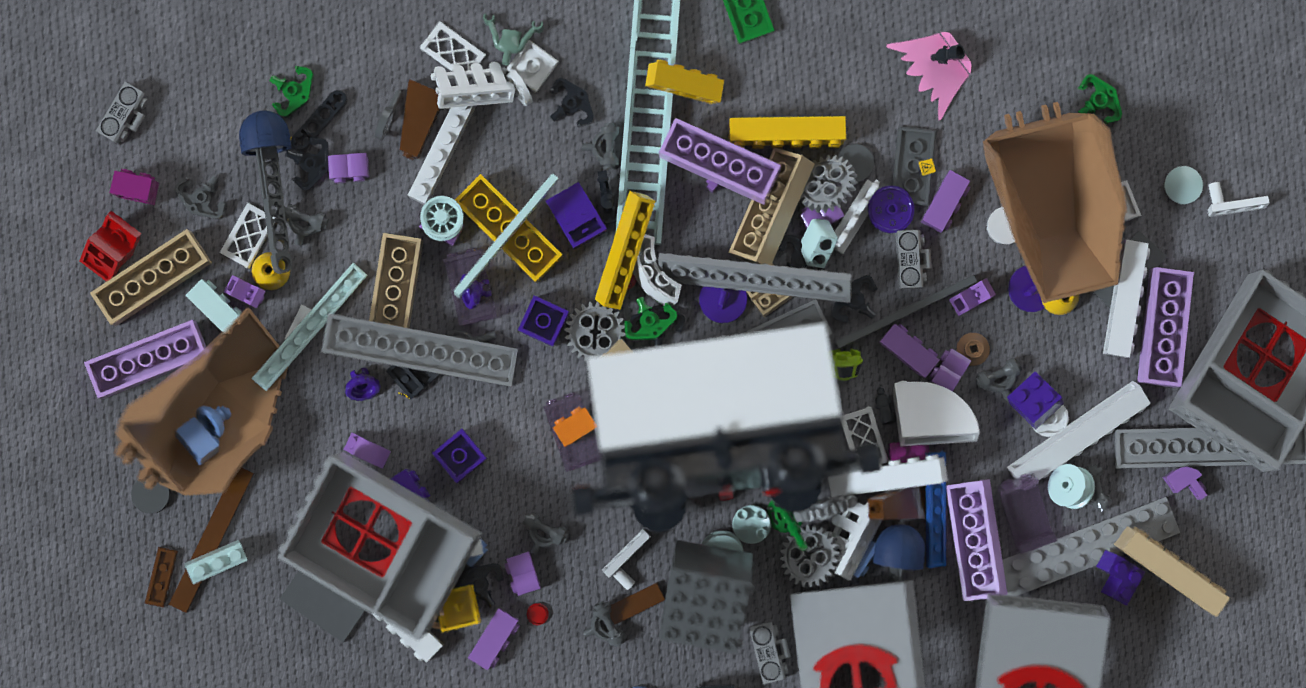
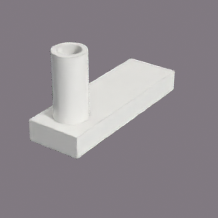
(1220, 207)
(613, 567)

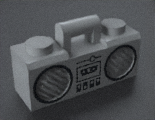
(120, 113)
(908, 259)
(764, 644)

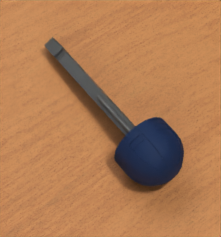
(265, 136)
(899, 549)

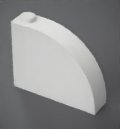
(932, 415)

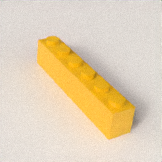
(624, 250)

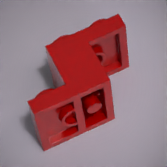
(110, 246)

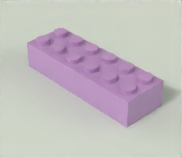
(719, 161)
(1165, 327)
(145, 359)
(976, 539)

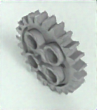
(829, 184)
(577, 331)
(826, 508)
(819, 571)

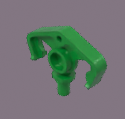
(296, 93)
(1103, 97)
(651, 324)

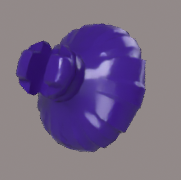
(473, 294)
(362, 386)

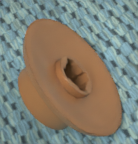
(981, 343)

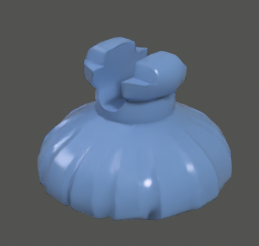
(213, 419)

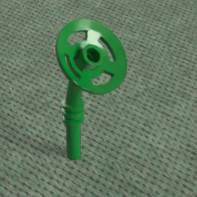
(792, 527)

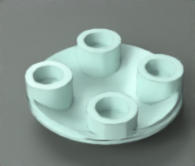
(1183, 185)
(751, 524)

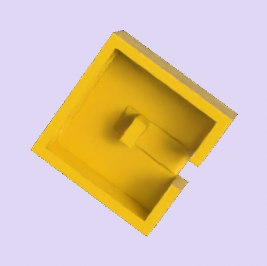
(460, 609)

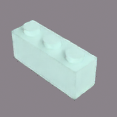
(213, 304)
(215, 561)

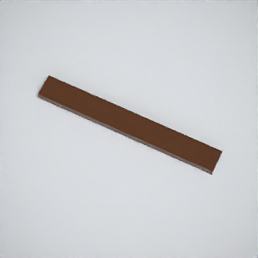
(213, 535)

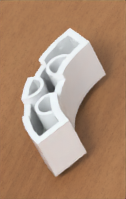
(650, 277)

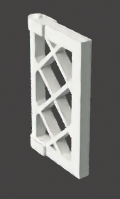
(430, 39)
(232, 237)
(868, 410)

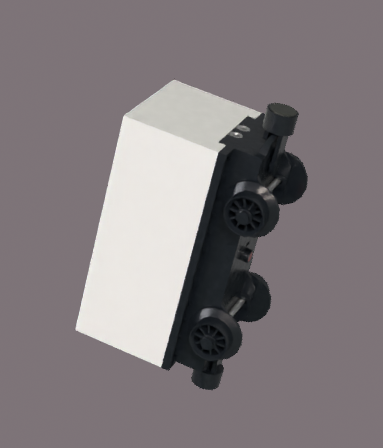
(765, 392)

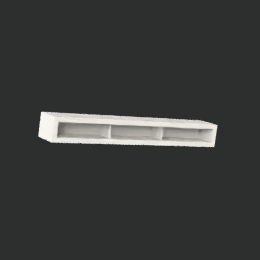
(1082, 432)

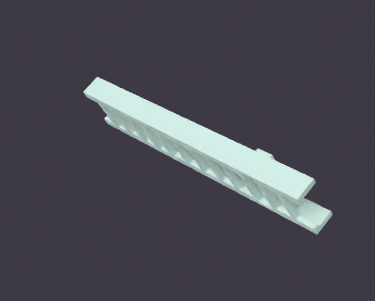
(630, 109)

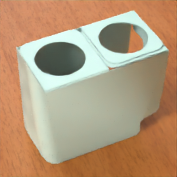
(817, 232)

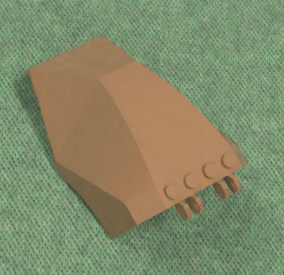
(1061, 199)
(211, 379)

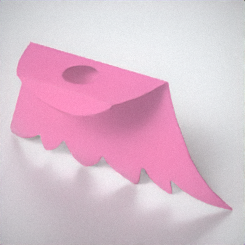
(944, 78)

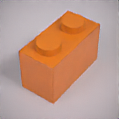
(575, 426)

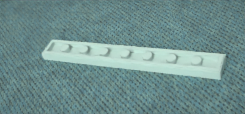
(505, 236)
(309, 327)

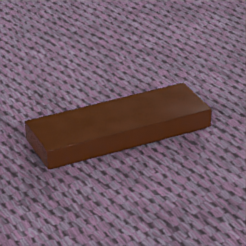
(161, 577)
(636, 603)

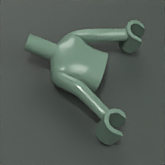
(510, 39)

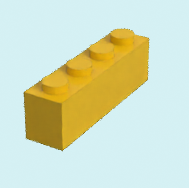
(684, 82)

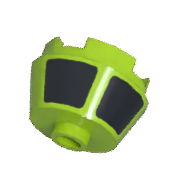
(845, 363)

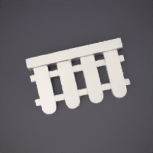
(476, 94)
(855, 216)
(858, 540)

